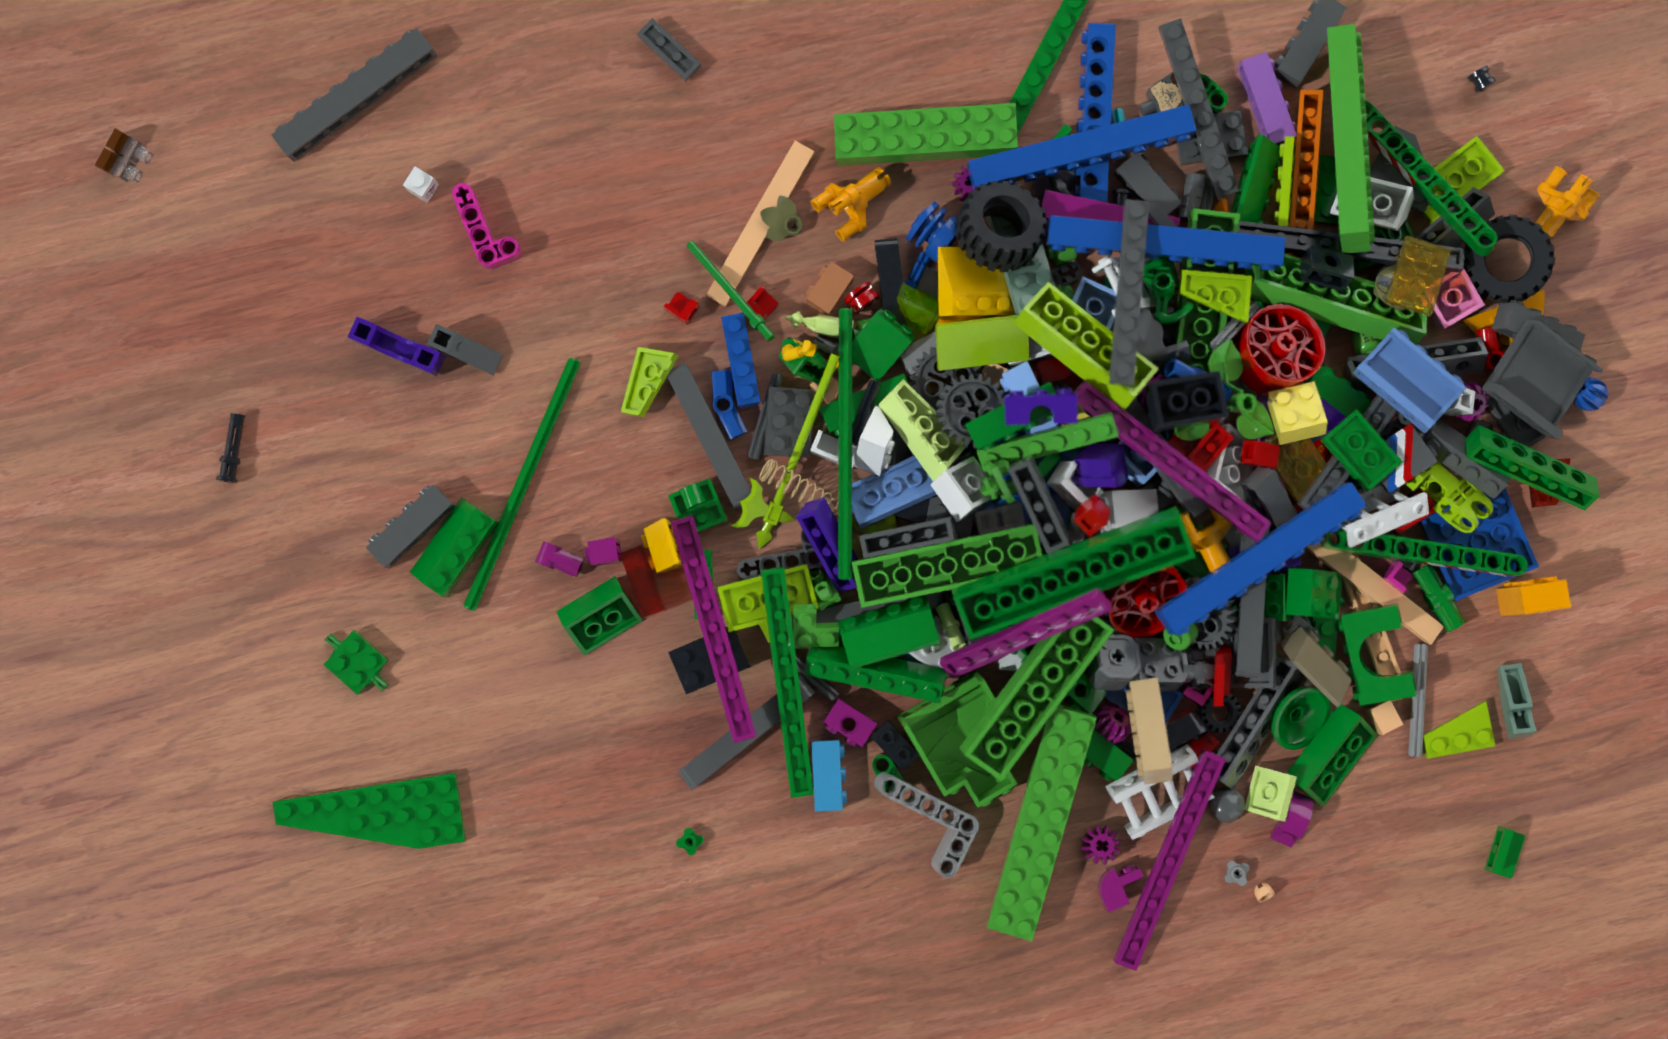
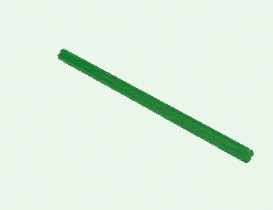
(845, 445)
(522, 484)

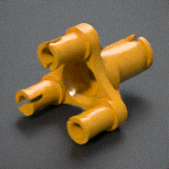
(852, 200)
(1564, 205)
(1208, 539)

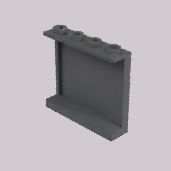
(1540, 376)

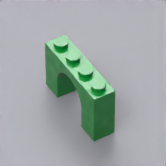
(1371, 686)

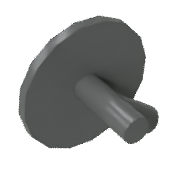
(1060, 183)

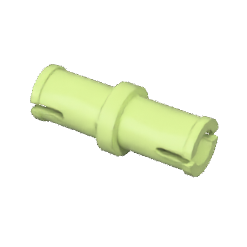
(950, 626)

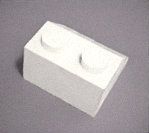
(875, 444)
(961, 487)

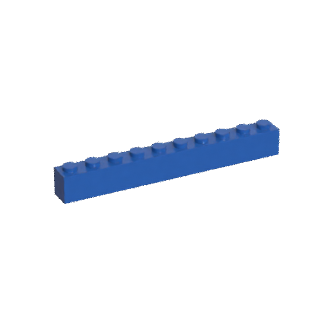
(1084, 148)
(1169, 242)
(1260, 558)

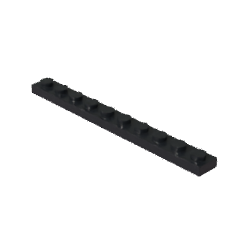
(1382, 250)

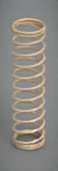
(770, 466)

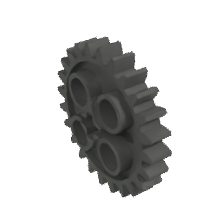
(923, 379)
(953, 416)
(1217, 627)

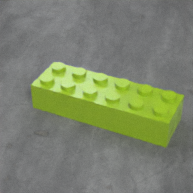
(1079, 343)

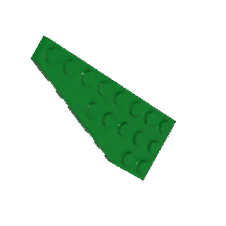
(397, 813)

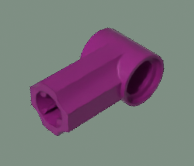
(555, 557)

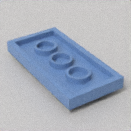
(891, 492)

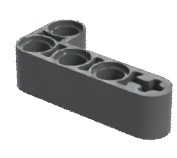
(780, 559)

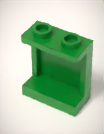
(880, 344)

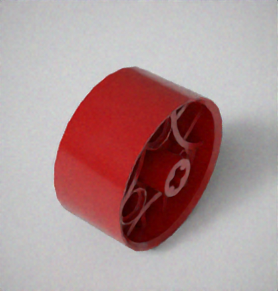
(1279, 348)
(1137, 600)

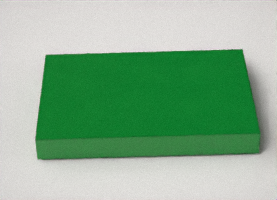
(1361, 450)

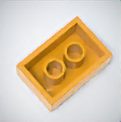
(1533, 596)

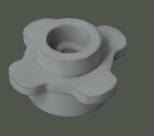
(1230, 875)

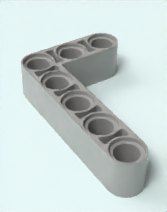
(935, 812)

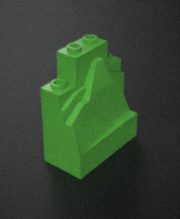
(941, 729)

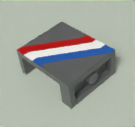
(1414, 454)

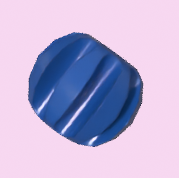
(1592, 395)

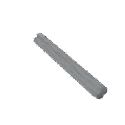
(1418, 702)

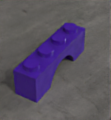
(396, 347)

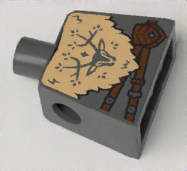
(1162, 96)

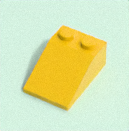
(662, 546)

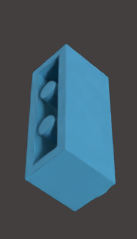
(828, 775)

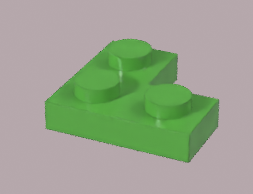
(808, 632)

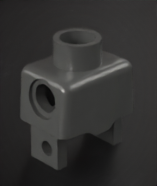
(1151, 344)

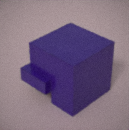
(1100, 466)

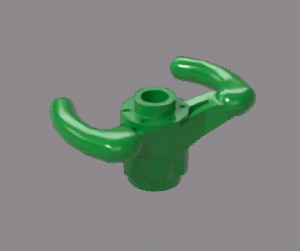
(1163, 290)

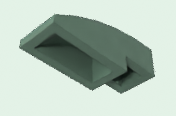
(1515, 701)

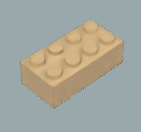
(1150, 730)

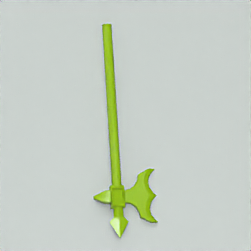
(753, 505)

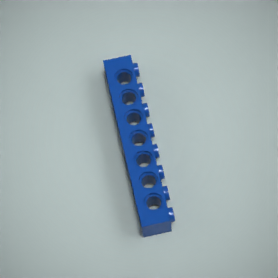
(1103, 36)

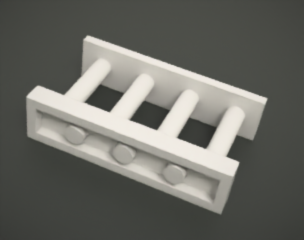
(1109, 266)
(1388, 516)
(1131, 784)

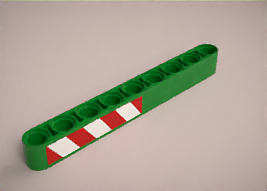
(1427, 187)
(1434, 554)

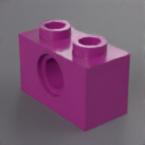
(603, 551)
(863, 727)

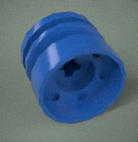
(933, 230)

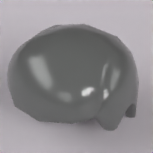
(1227, 805)

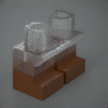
(132, 152)

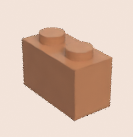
(829, 289)

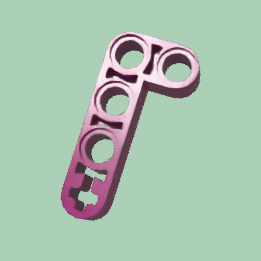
(479, 225)

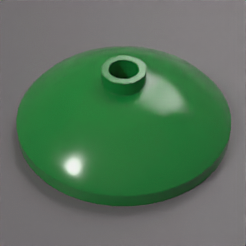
(1300, 717)

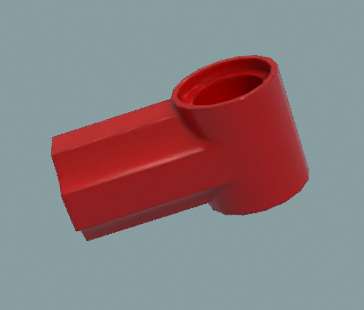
(1493, 346)

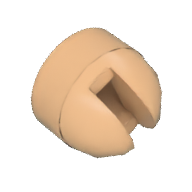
(1263, 893)

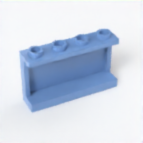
(1410, 380)

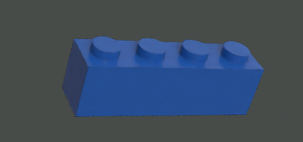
(741, 360)

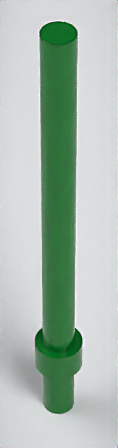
(756, 320)

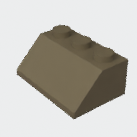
(1318, 664)

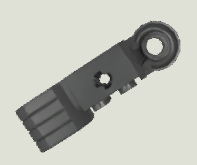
(1136, 659)

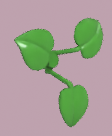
(1254, 418)

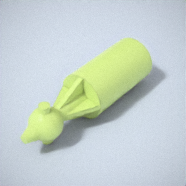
(820, 324)

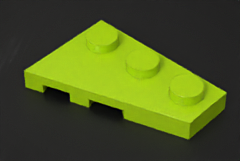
(1218, 291)
(646, 379)
(1464, 733)

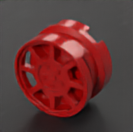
(861, 297)

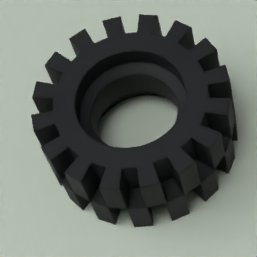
(1225, 725)

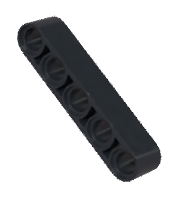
(889, 275)

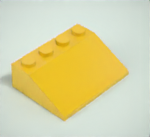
(968, 288)

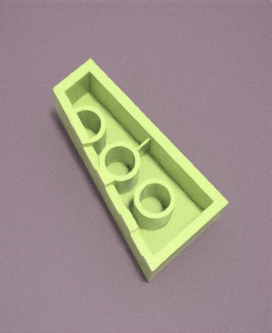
(919, 429)

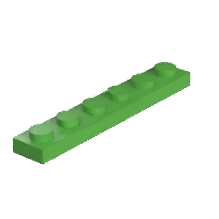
(1052, 440)

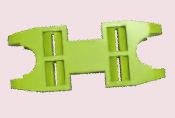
(1445, 489)

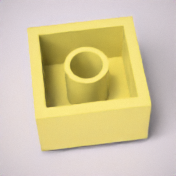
(1297, 413)

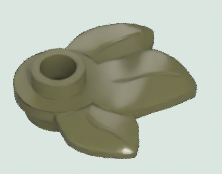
(778, 218)

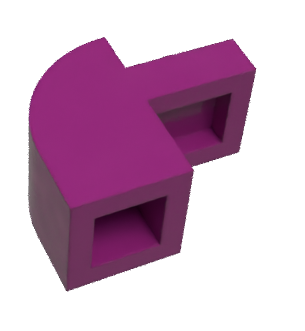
(1296, 820)
(1111, 886)

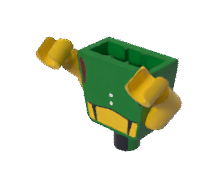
(803, 359)

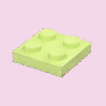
(1270, 793)

